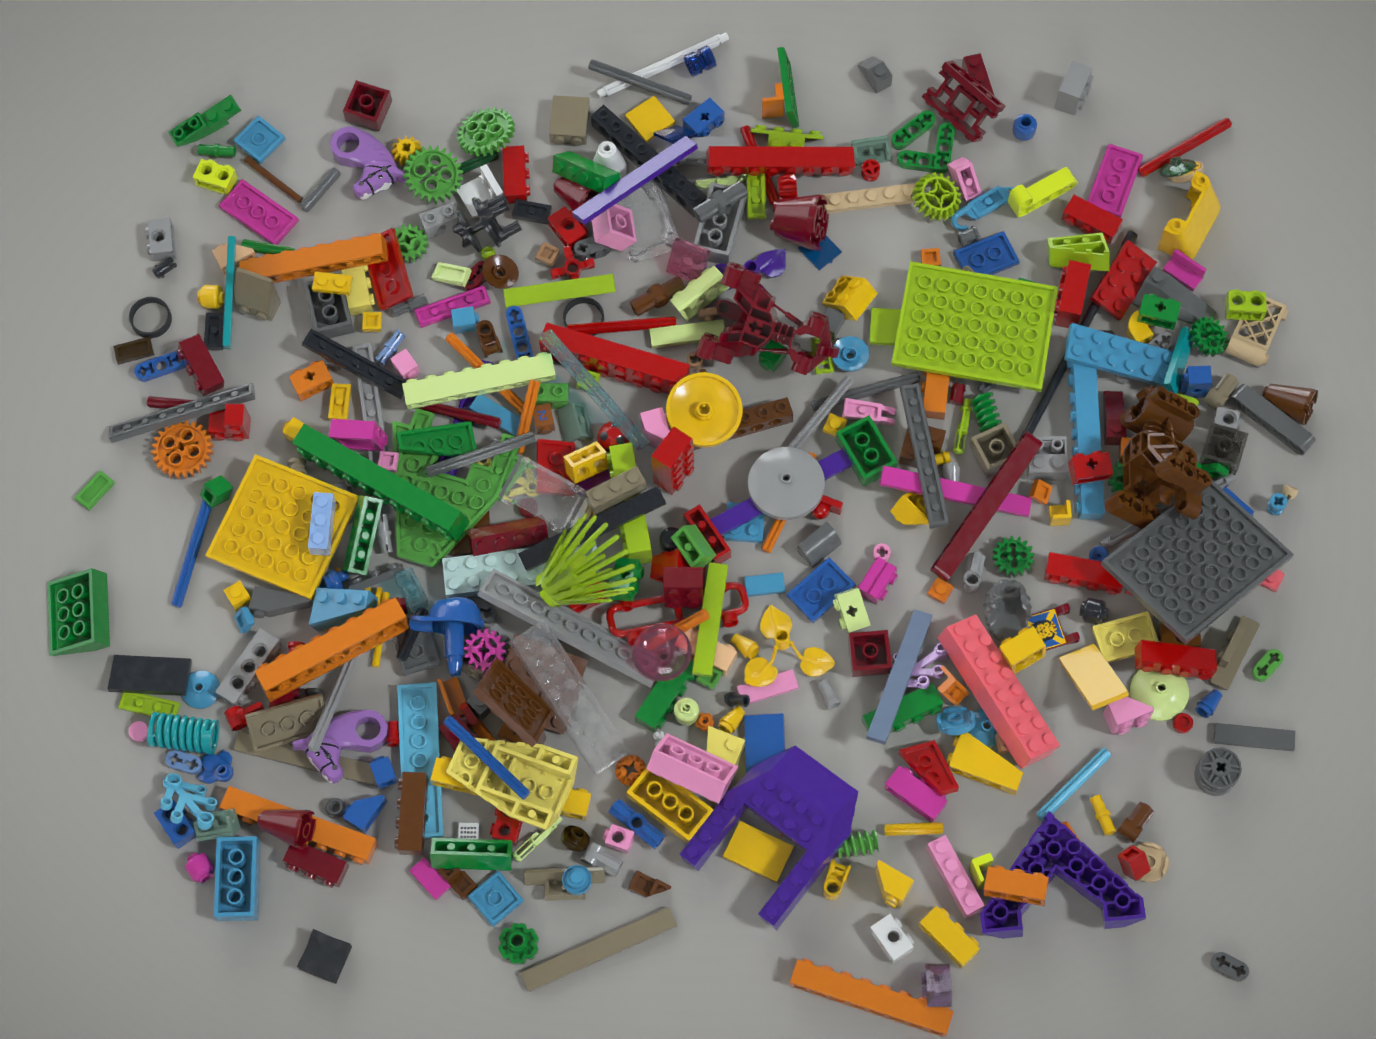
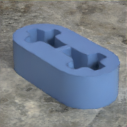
(183, 767)

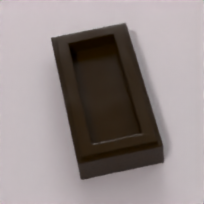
(133, 350)

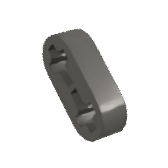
(483, 606)
(1232, 962)

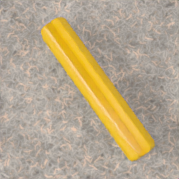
(913, 829)

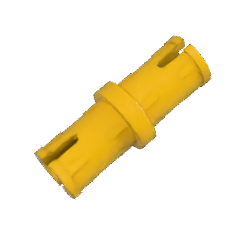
(1102, 815)

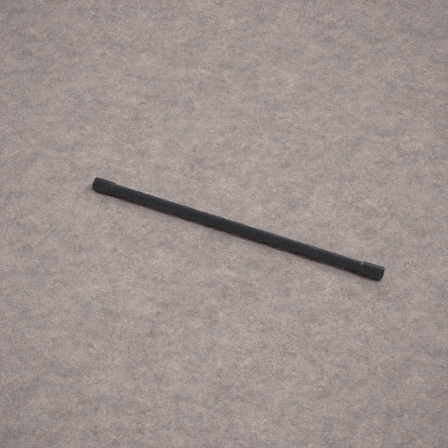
(1062, 367)

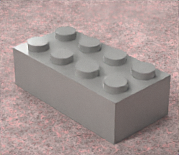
(720, 230)

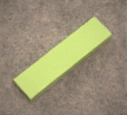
(684, 333)

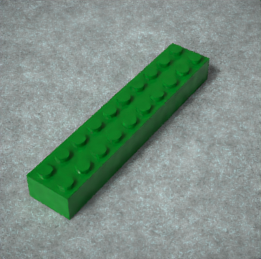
(380, 483)

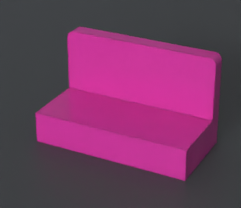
(1185, 270)

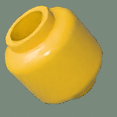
(211, 296)

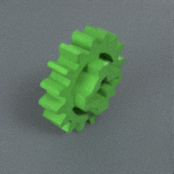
(417, 240)

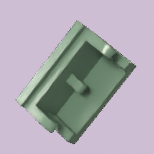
(871, 148)
(224, 825)

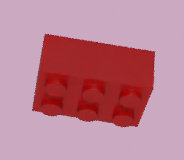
(1071, 293)

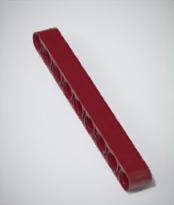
(986, 506)

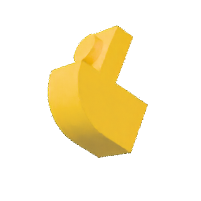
(1137, 330)

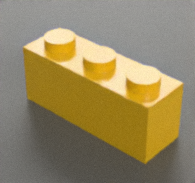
(949, 936)

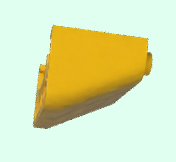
(1190, 234)

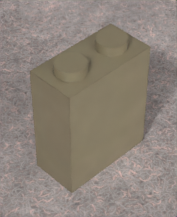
(569, 120)

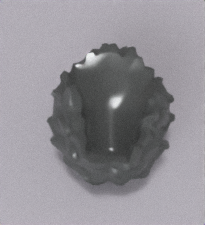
(1007, 609)

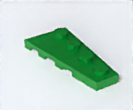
(438, 440)

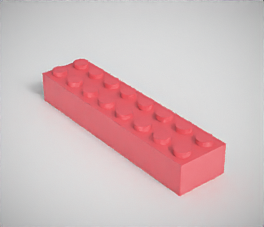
(998, 691)

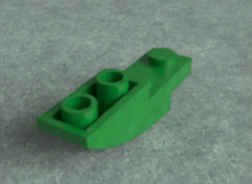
(204, 124)

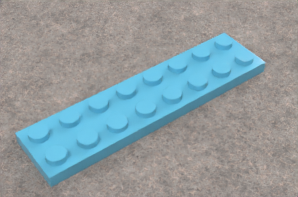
(421, 744)

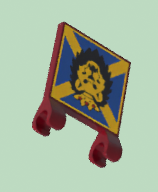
(1050, 628)

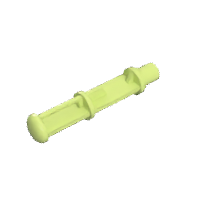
(726, 180)
(535, 840)

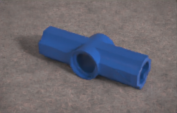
(646, 831)

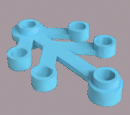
(174, 783)

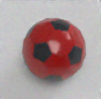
(610, 435)

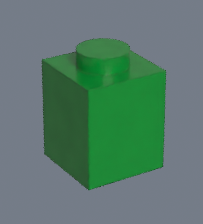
(770, 360)
(216, 491)

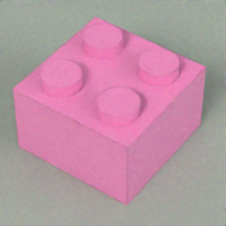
(615, 228)

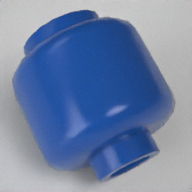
(1024, 127)

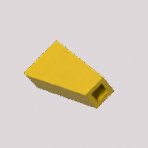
(982, 764)

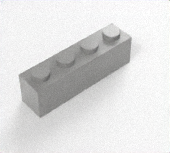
(698, 157)

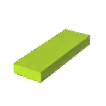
(756, 197)
(147, 704)

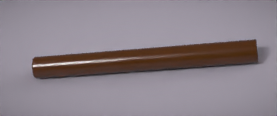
(274, 180)

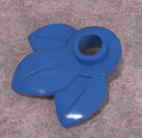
(214, 766)

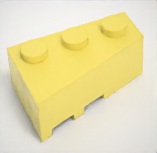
(725, 745)

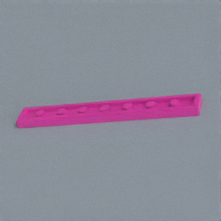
(952, 491)

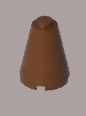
(1292, 400)

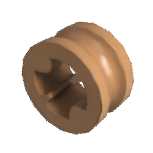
(697, 365)

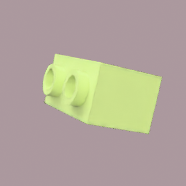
(859, 617)

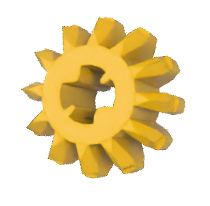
(400, 148)

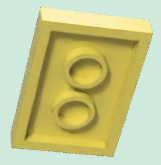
(1119, 637)

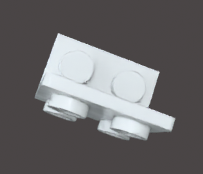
(483, 187)

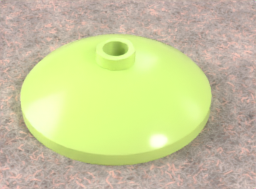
(1165, 703)

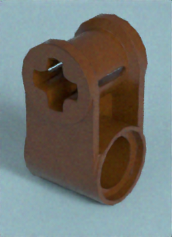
(489, 341)

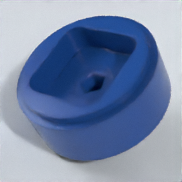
(1098, 553)

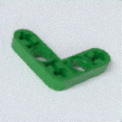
(933, 159)

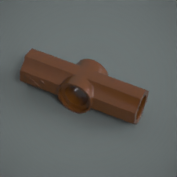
(657, 296)

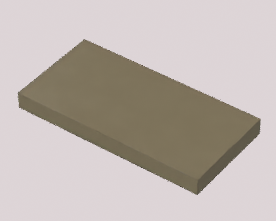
(284, 722)

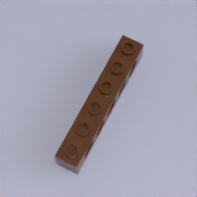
(763, 418)

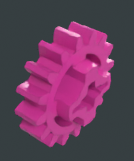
(485, 641)

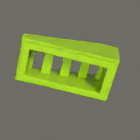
(814, 340)

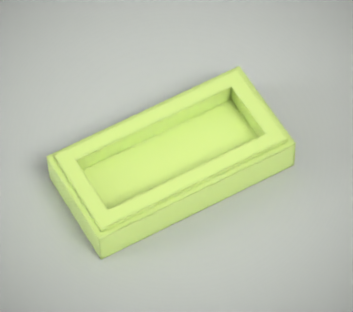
(451, 274)

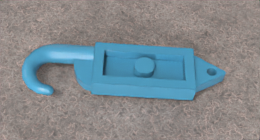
(982, 205)

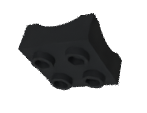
(324, 956)

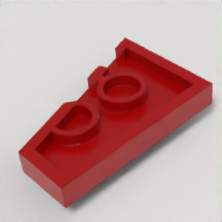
(930, 766)

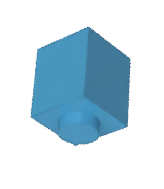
(464, 319)

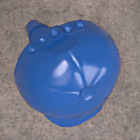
(453, 619)

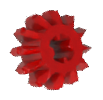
(787, 186)

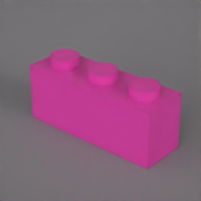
(915, 793)

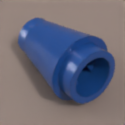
(1208, 704)

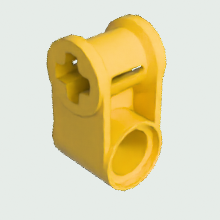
(836, 876)

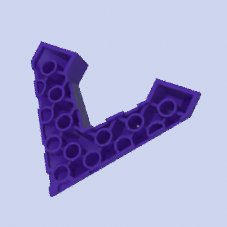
(1059, 853)

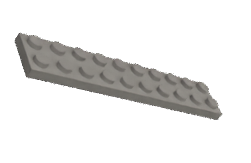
(564, 623)

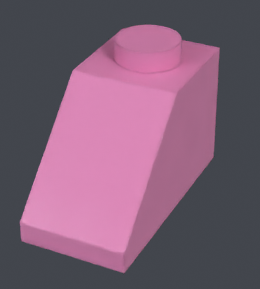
(965, 178)

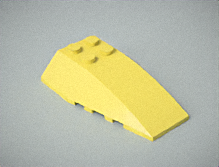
(541, 769)

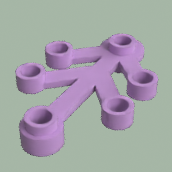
(919, 670)

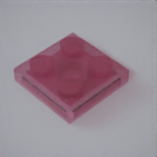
(687, 260)

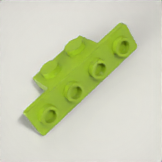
(779, 137)

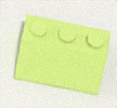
(699, 293)

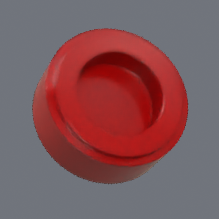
(1183, 723)

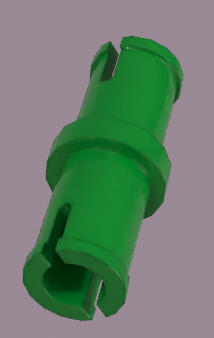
(217, 150)

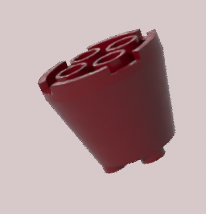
(801, 220)

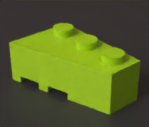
(1080, 248)

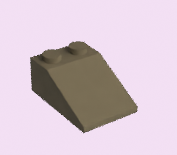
(256, 295)

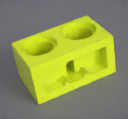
(213, 180)

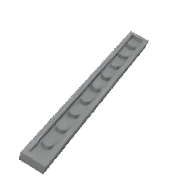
(372, 412)

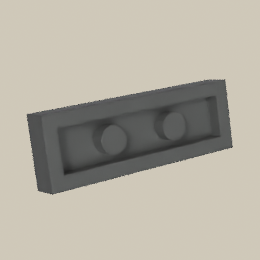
(375, 577)

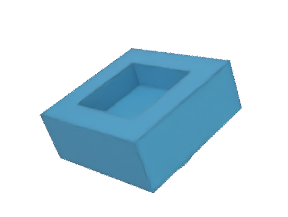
(244, 619)

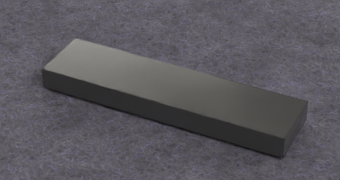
(1254, 737)

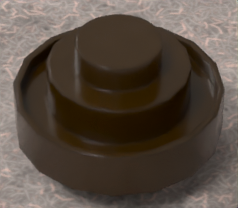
(575, 838)

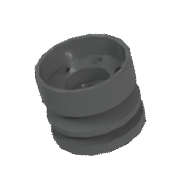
(1216, 782)

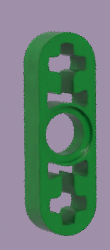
(915, 122)

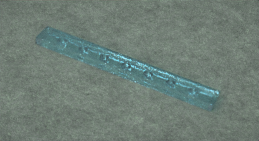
(594, 389)

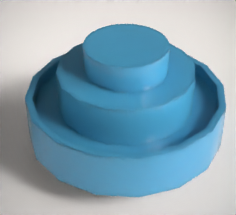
(577, 880)

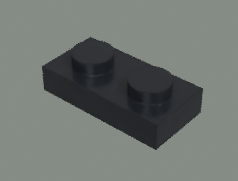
(531, 211)
(214, 331)

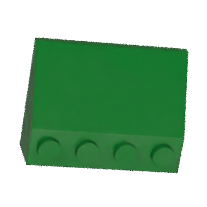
(78, 613)

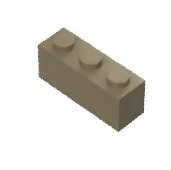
(616, 490)

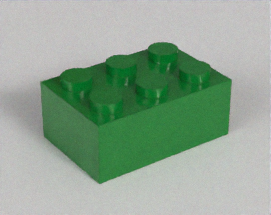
(865, 450)

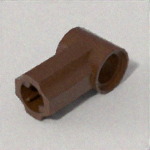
(1134, 823)

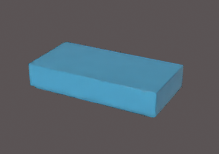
(764, 584)

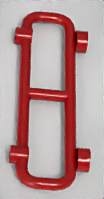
(728, 617)

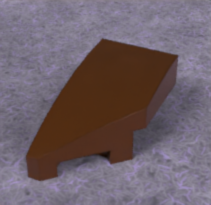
(459, 881)
(646, 885)

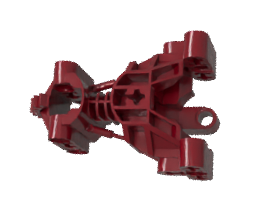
(758, 323)

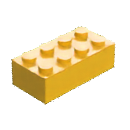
(669, 804)

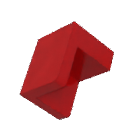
(1134, 863)

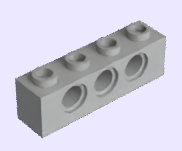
(261, 641)

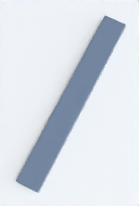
(899, 677)

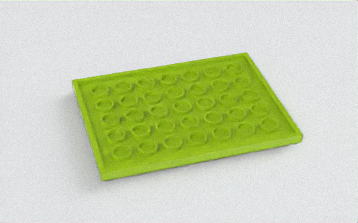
(975, 326)

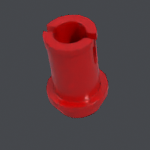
(393, 734)

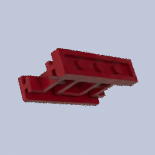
(973, 91)

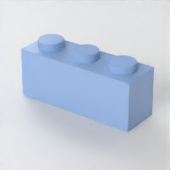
(321, 523)

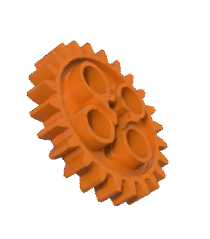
(188, 463)

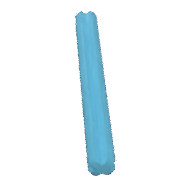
(1075, 783)

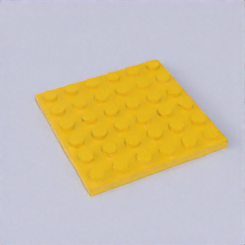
(270, 527)

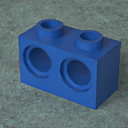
(172, 829)

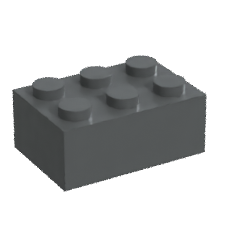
(329, 312)

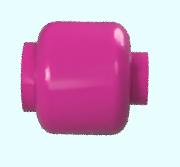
(199, 867)

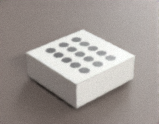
(468, 831)

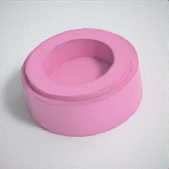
(138, 731)

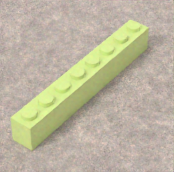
(478, 381)

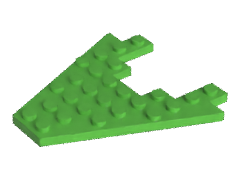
(470, 495)

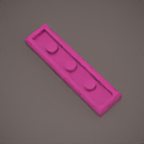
(442, 309)

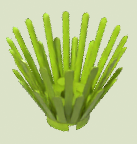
(568, 579)

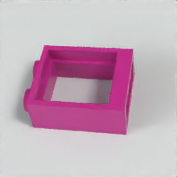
(358, 434)

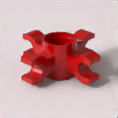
(563, 271)

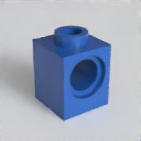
(383, 772)

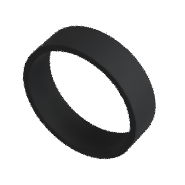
(580, 300)
(140, 303)

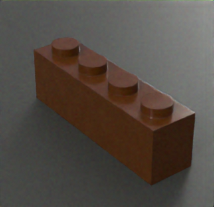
(412, 813)

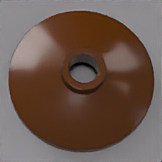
(502, 265)

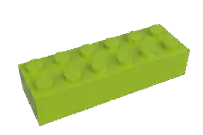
(635, 533)

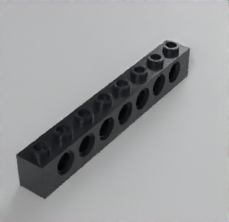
(640, 152)

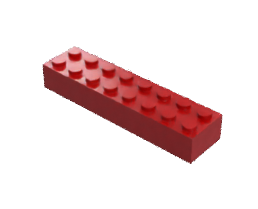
(620, 361)

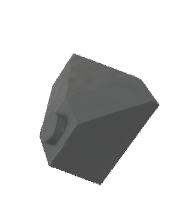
(1167, 287)

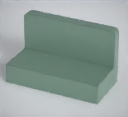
(575, 422)

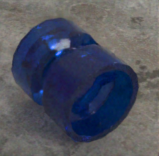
(701, 60)

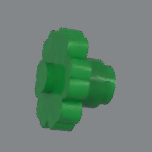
(518, 944)

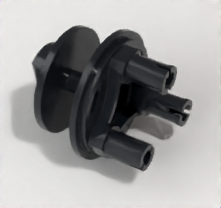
(487, 212)

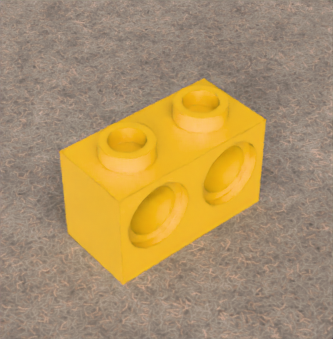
(586, 462)

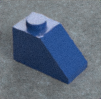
(364, 812)

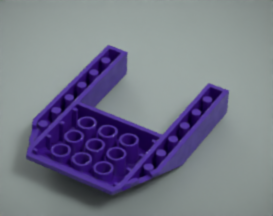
(800, 803)

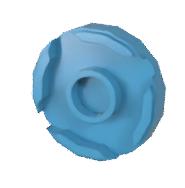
(955, 720)

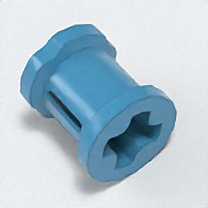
(1276, 498)

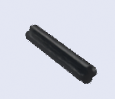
(410, 638)

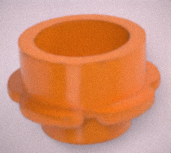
(704, 726)

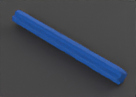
(191, 555)
(486, 757)

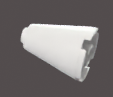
(609, 156)

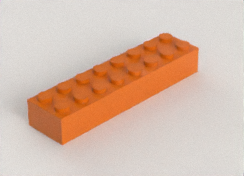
(332, 649)

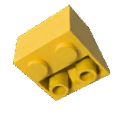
(850, 296)

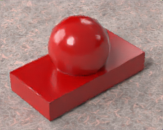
(826, 506)

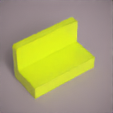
(977, 866)

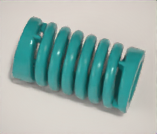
(183, 733)

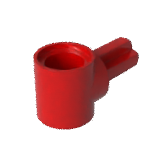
(236, 715)

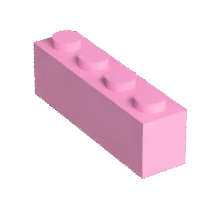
(955, 877)

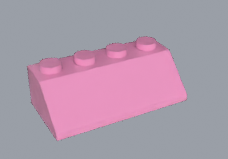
(692, 768)

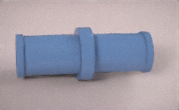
(390, 347)

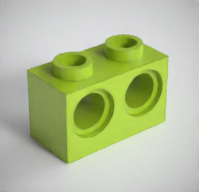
(1245, 309)

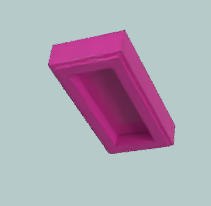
(430, 879)

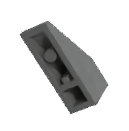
(274, 603)

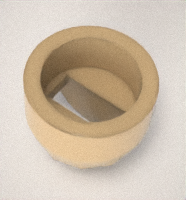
(1289, 490)

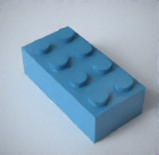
(237, 878)

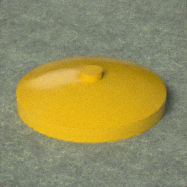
(705, 409)

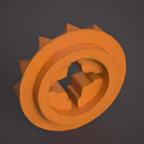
(627, 761)

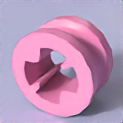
(886, 550)

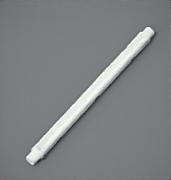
(663, 64)

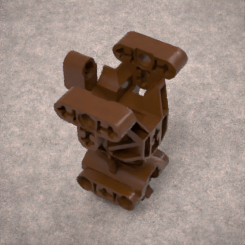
(1157, 460)

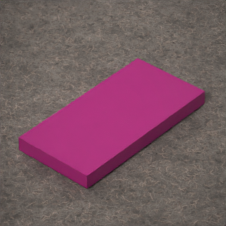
(1115, 179)
(258, 212)

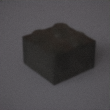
(1224, 447)

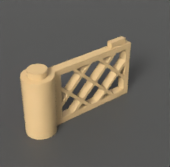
(1251, 350)

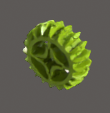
(940, 191)

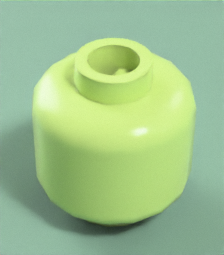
(686, 717)

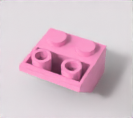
(655, 426)
(1126, 714)

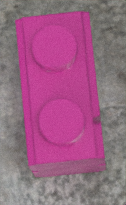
(877, 580)

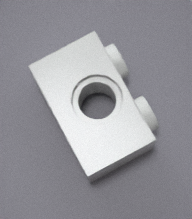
(893, 950)

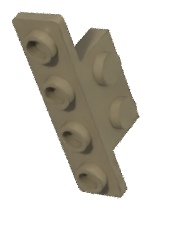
(1234, 652)
(553, 882)

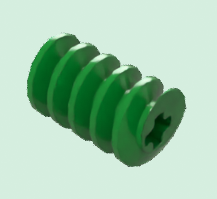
(984, 411)

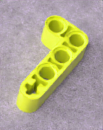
(1025, 200)

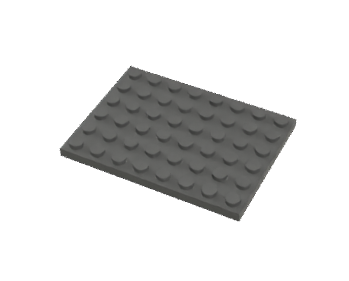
(1197, 567)

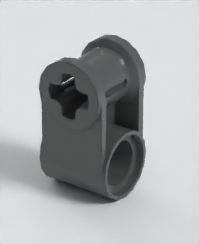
(589, 249)

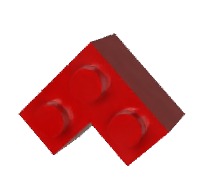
(230, 424)
(668, 559)

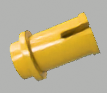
(942, 458)

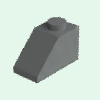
(876, 73)

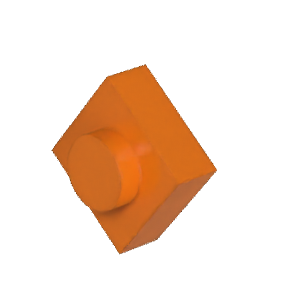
(931, 256)
(1040, 491)
(940, 590)

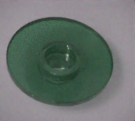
(1177, 167)

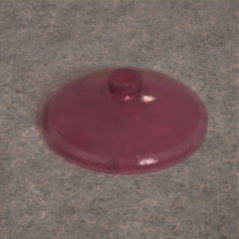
(662, 640)

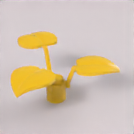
(778, 626)

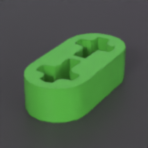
(1270, 668)

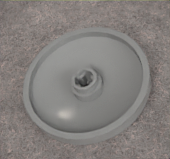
(786, 498)

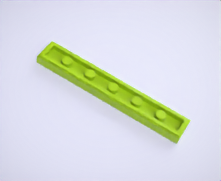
(560, 290)
(709, 629)

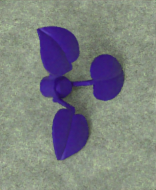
(770, 262)

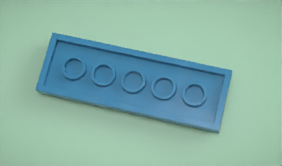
(1117, 355)

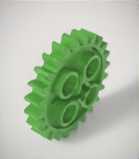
(486, 131)
(443, 187)

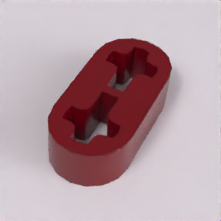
(478, 279)

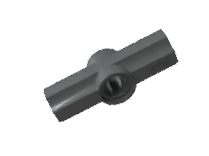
(720, 202)

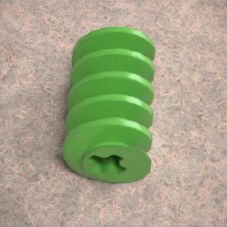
(859, 843)

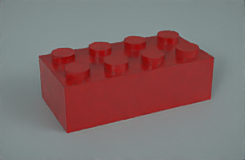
(673, 461)

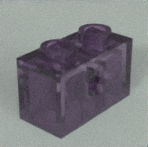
(937, 985)

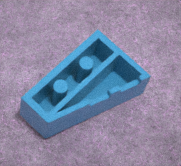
(336, 606)

